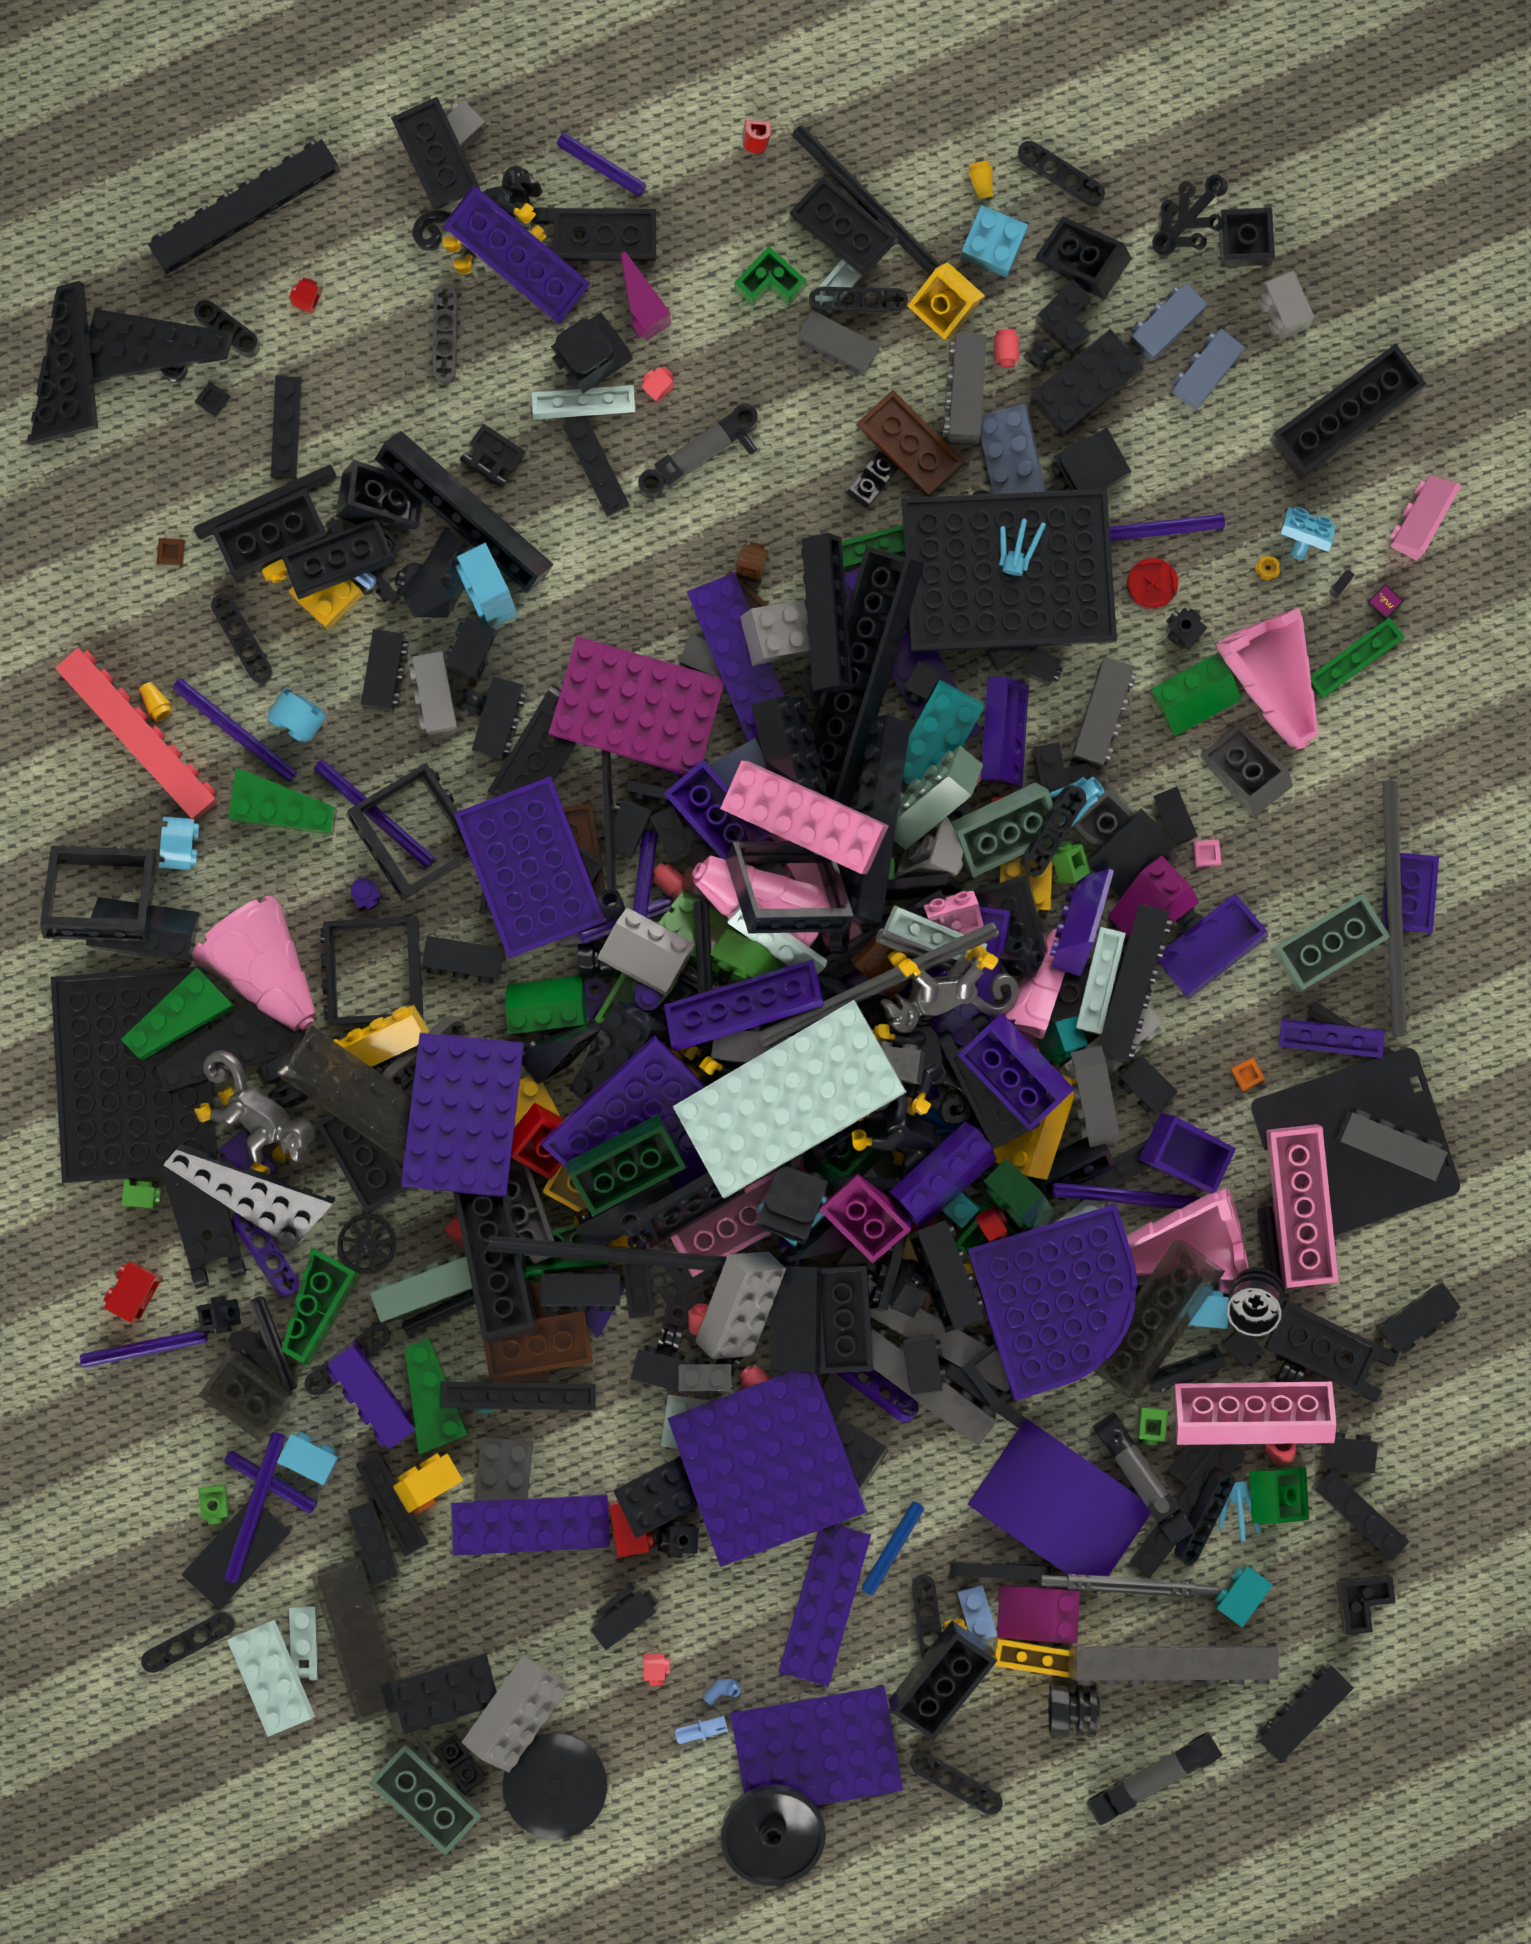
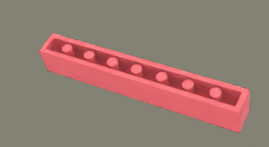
(136, 734)

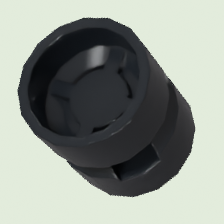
(589, 964)

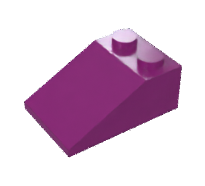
(647, 310)
(1157, 887)
(867, 1217)
(1038, 1613)

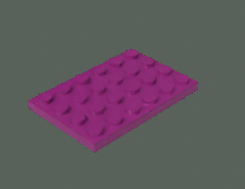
(636, 706)

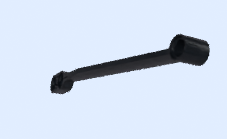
(610, 894)

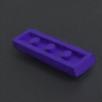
(1332, 1038)

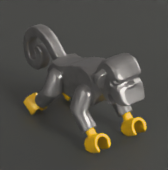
(941, 994)
(257, 1113)

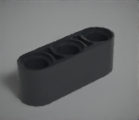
(222, 318)

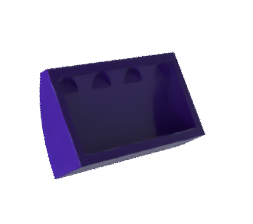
(1005, 731)
(1212, 946)

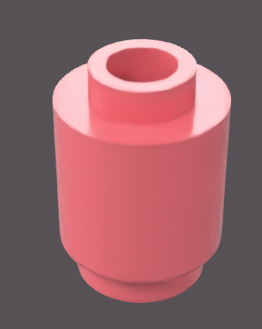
(1006, 348)
(668, 880)
(752, 1376)

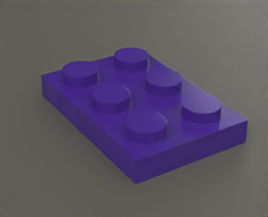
(1418, 892)

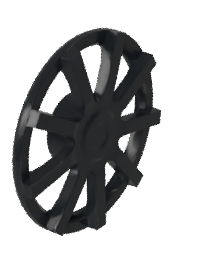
(366, 1243)

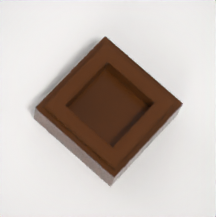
(170, 551)

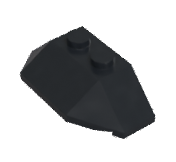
(438, 581)

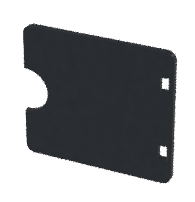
(1359, 1183)

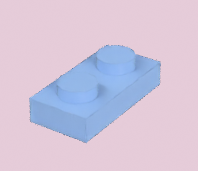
(977, 1612)

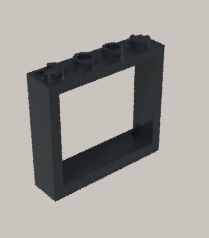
(375, 846)
(787, 920)
(99, 928)
(328, 962)

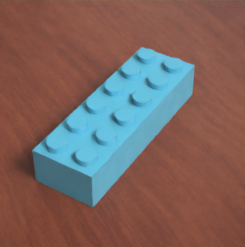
(485, 586)

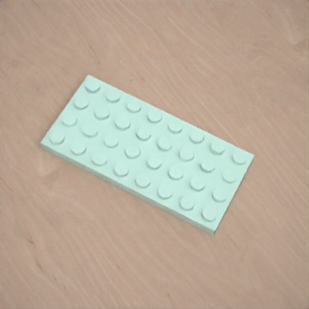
(789, 1099)

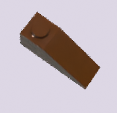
(752, 562)

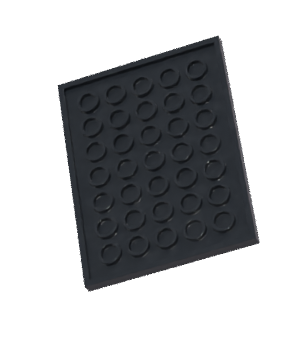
(973, 604)
(108, 1099)

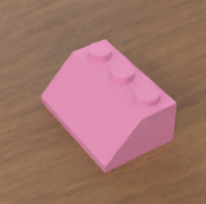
(1423, 516)

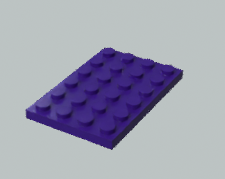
(529, 867)
(462, 1114)
(821, 1746)

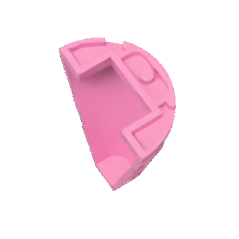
(1276, 674)
(769, 890)
(259, 962)
(1037, 998)
(1206, 1225)

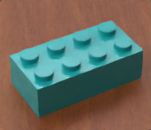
(940, 728)

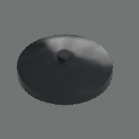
(556, 1786)
(772, 1835)

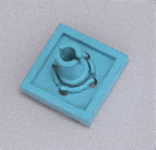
(1307, 531)

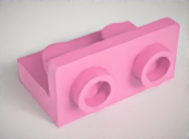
(956, 912)

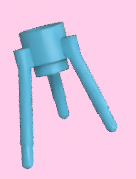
(1014, 561)
(1093, 791)
(1239, 1495)

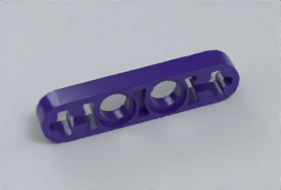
(261, 1253)
(871, 1390)

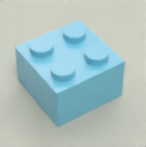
(994, 241)

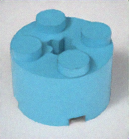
(297, 714)
(178, 842)

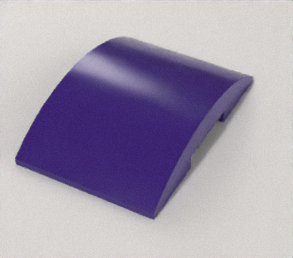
(1059, 1504)

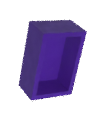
(1187, 1153)

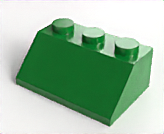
(1196, 694)
(545, 1005)

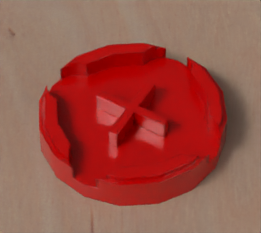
(1152, 583)

